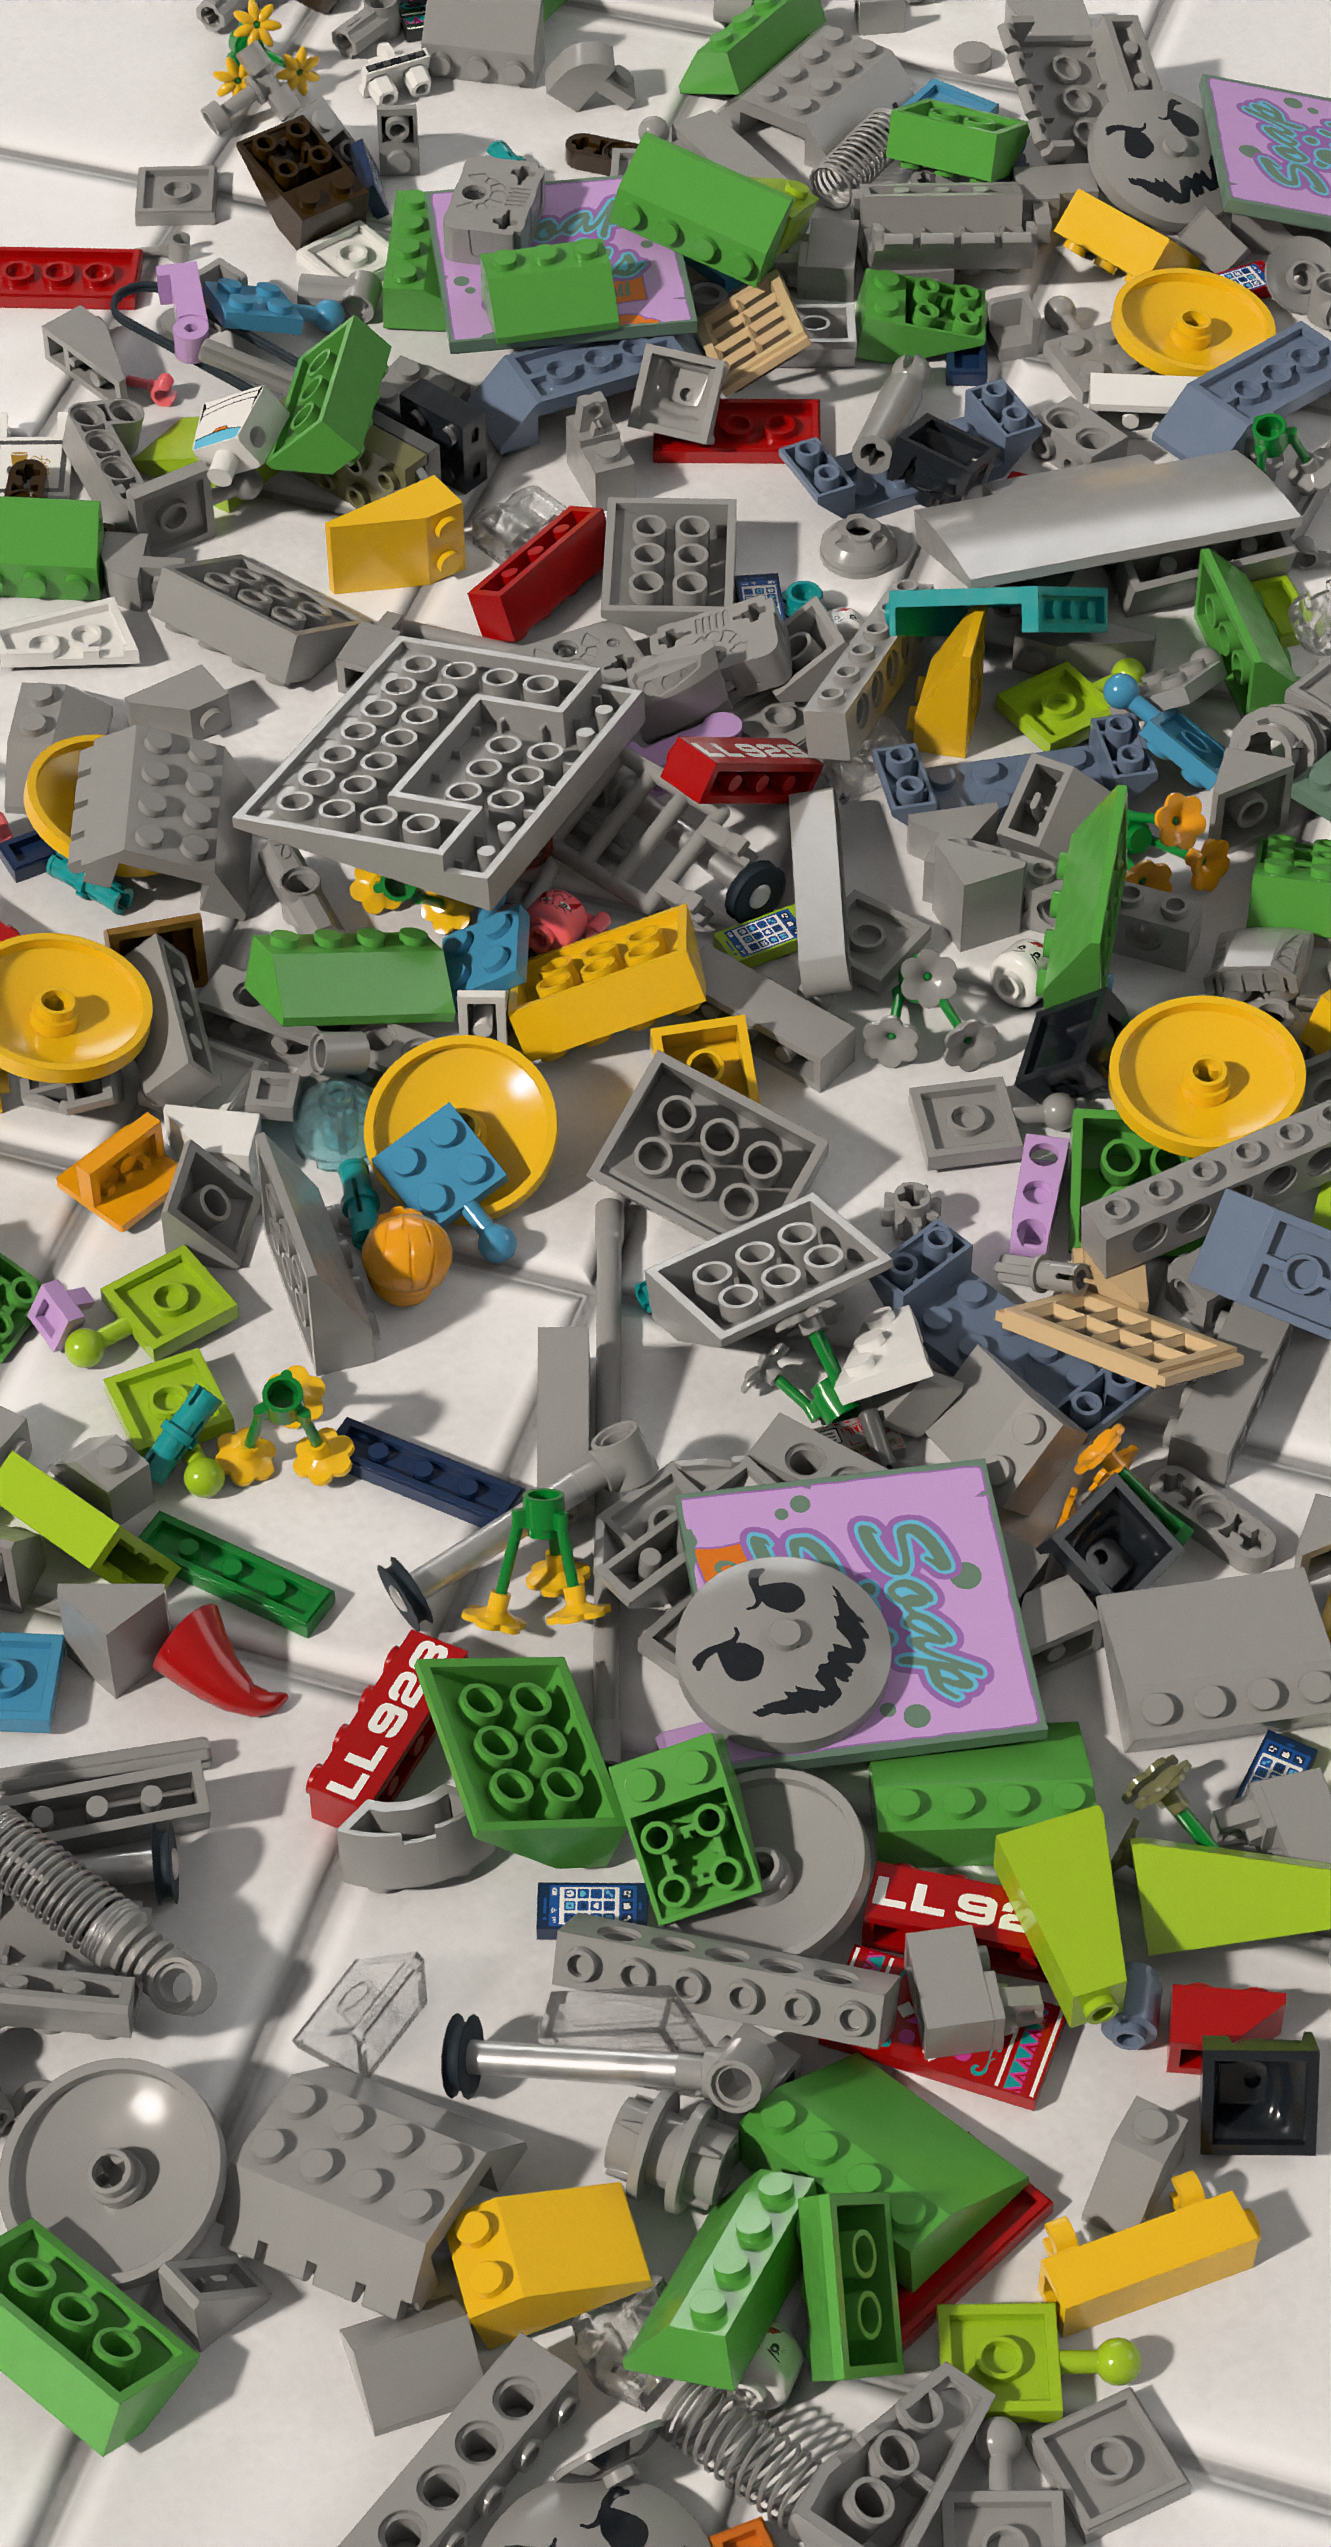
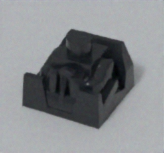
(941, 460)
(1072, 1046)
(1112, 1542)
(1258, 2096)

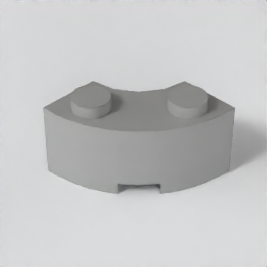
(409, 1842)

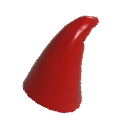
(204, 1664)

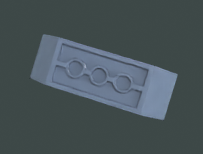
(554, 376)
(1272, 377)
(842, 488)
(1112, 758)
(1268, 1262)
(959, 1312)

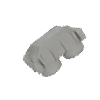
(679, 688)
(1260, 960)

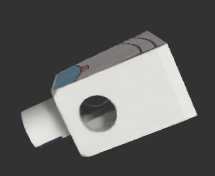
(238, 432)

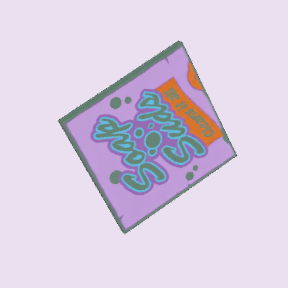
(1270, 151)
(647, 277)
(937, 1570)

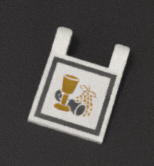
(44, 449)

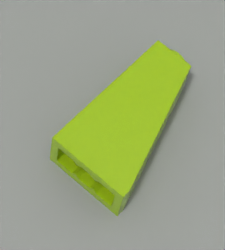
(79, 1527)
(1225, 1896)
(1067, 1906)

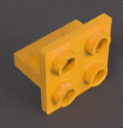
(123, 1174)

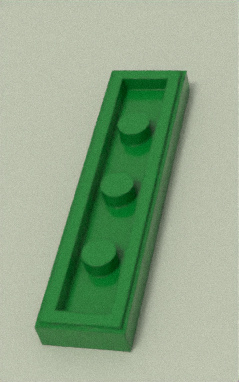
(240, 1575)

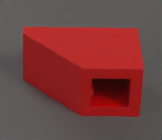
(1210, 2010)

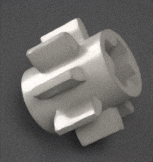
(909, 1209)

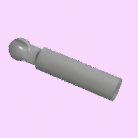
(891, 413)

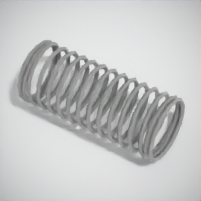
(843, 174)
(685, 2426)

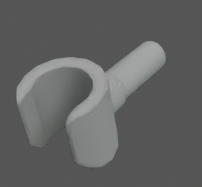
(176, 250)
(1309, 555)

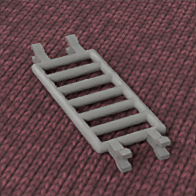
(666, 887)

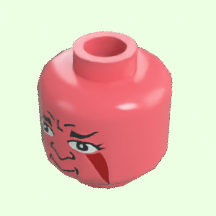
(555, 921)

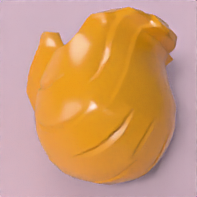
(406, 1256)

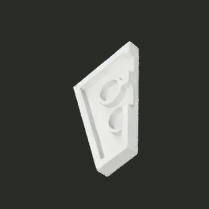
(69, 637)
(884, 1355)

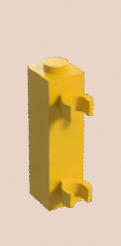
(1147, 2261)

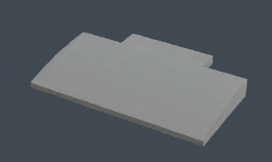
(1101, 516)

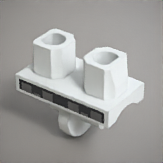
(393, 71)

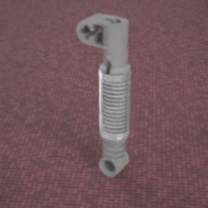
(108, 1930)

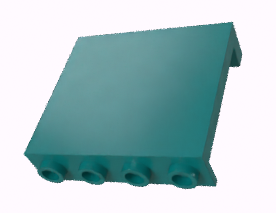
(1043, 609)

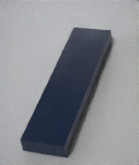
(428, 1476)

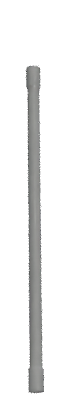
(606, 1635)

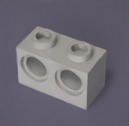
(1077, 436)

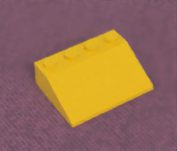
(608, 985)

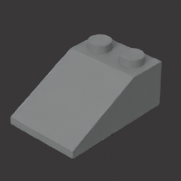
(1009, 1426)

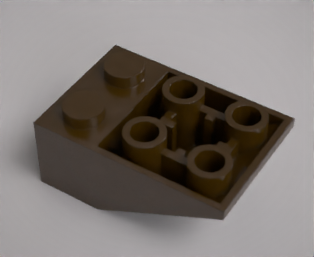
(303, 181)

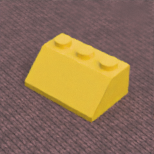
(1118, 239)

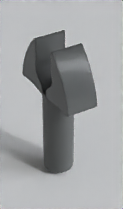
(878, 1441)

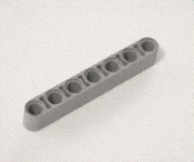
(820, 893)

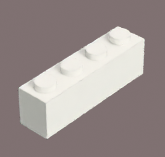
(1135, 400)

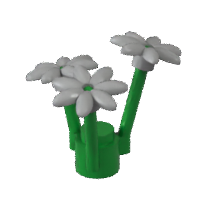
(812, 1323)

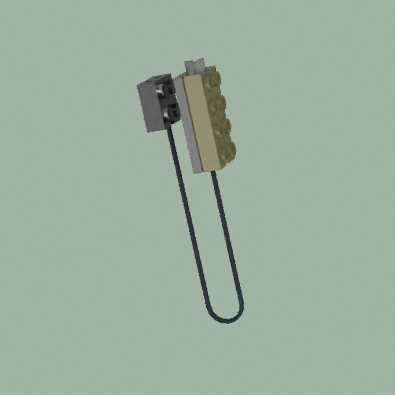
(427, 438)

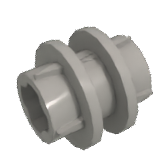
(1283, 722)
(671, 2151)

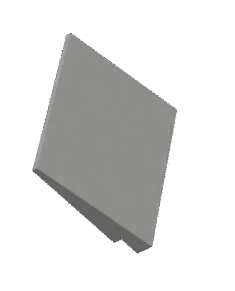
(447, 766)

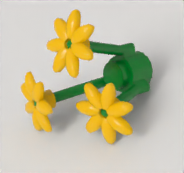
(256, 27)

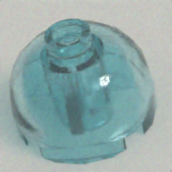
(331, 1122)

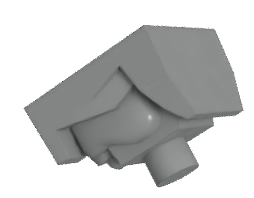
(678, 394)

